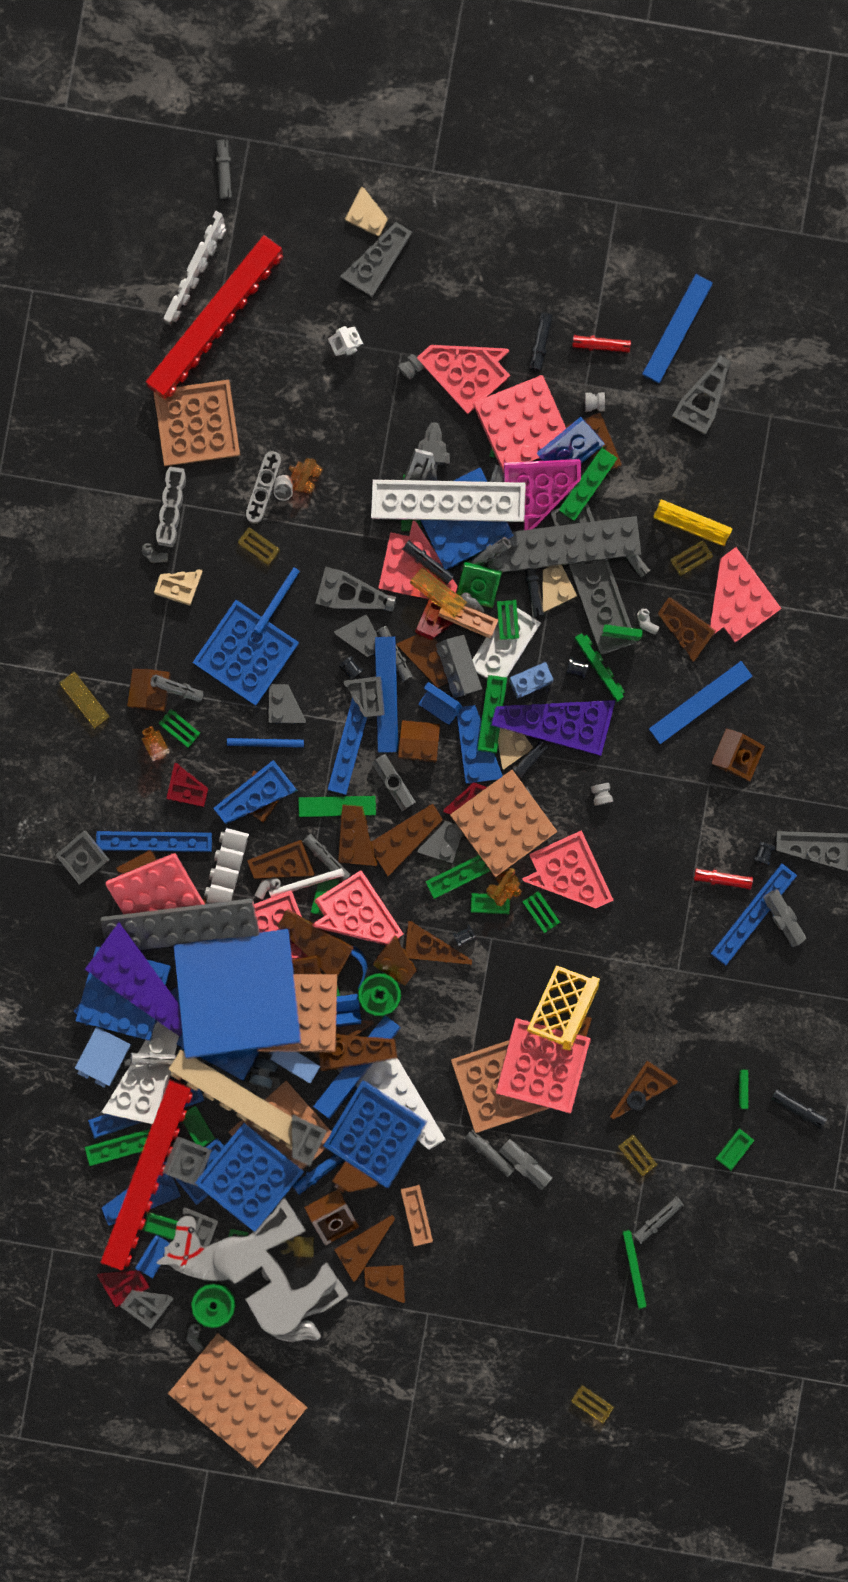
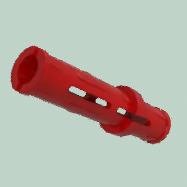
(601, 343)
(722, 878)

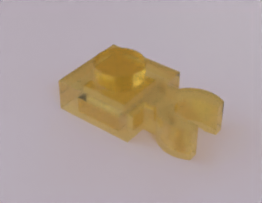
(301, 1246)

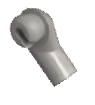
(644, 622)
(266, 885)

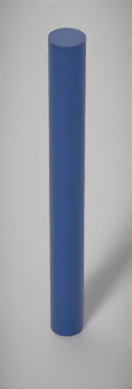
(276, 600)
(265, 742)

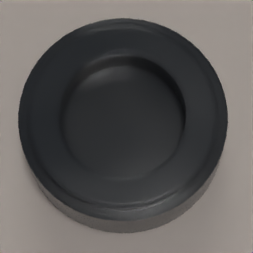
(636, 1100)

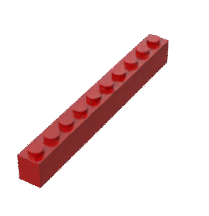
(214, 317)
(145, 1175)

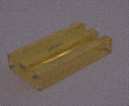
(271, 555)
(677, 566)
(647, 1168)
(606, 1413)

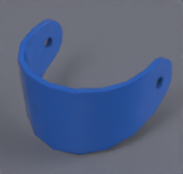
(357, 953)

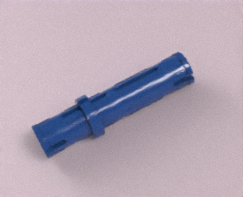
(316, 1174)

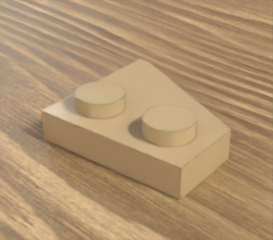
(366, 214)
(178, 586)
(556, 587)
(512, 747)

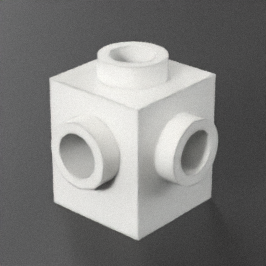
(345, 341)

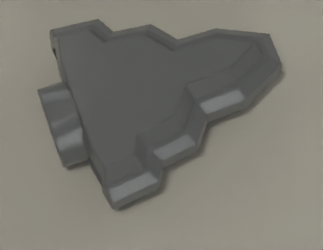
(433, 444)

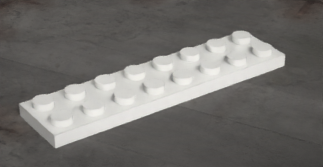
(448, 500)

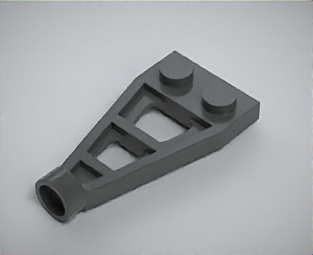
(692, 415)
(330, 589)

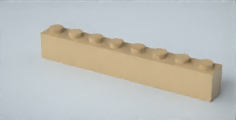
(233, 1096)

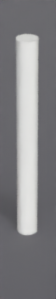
(307, 882)

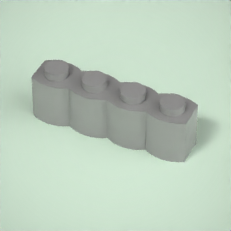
(169, 512)
(227, 867)

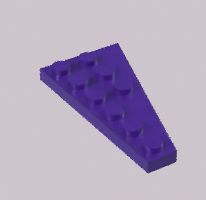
(567, 724)
(130, 974)

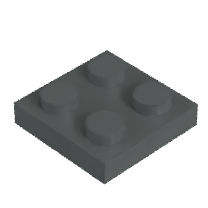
(82, 857)
(186, 1161)

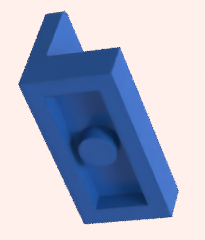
(440, 704)
(348, 1010)
(154, 1252)

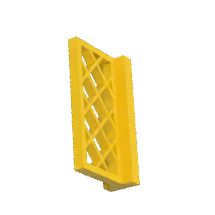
(692, 523)
(580, 1009)

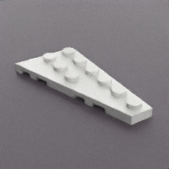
(196, 265)
(394, 1082)
(144, 1086)

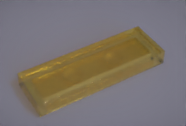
(438, 592)
(84, 699)

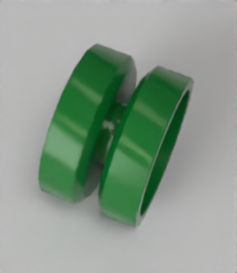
(384, 984)
(213, 1293)

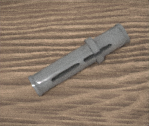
(152, 1059)

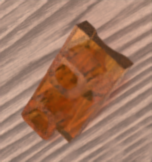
(302, 475)
(154, 743)
(506, 889)

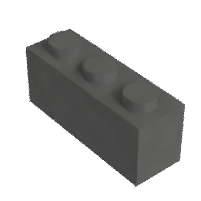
(458, 666)

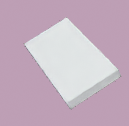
(499, 656)

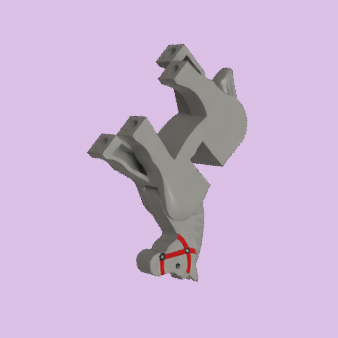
(235, 1257)

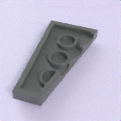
(376, 262)
(823, 848)

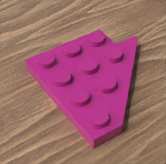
(545, 485)

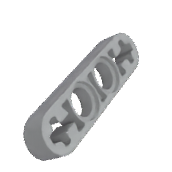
(260, 486)

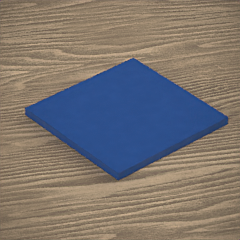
(237, 994)

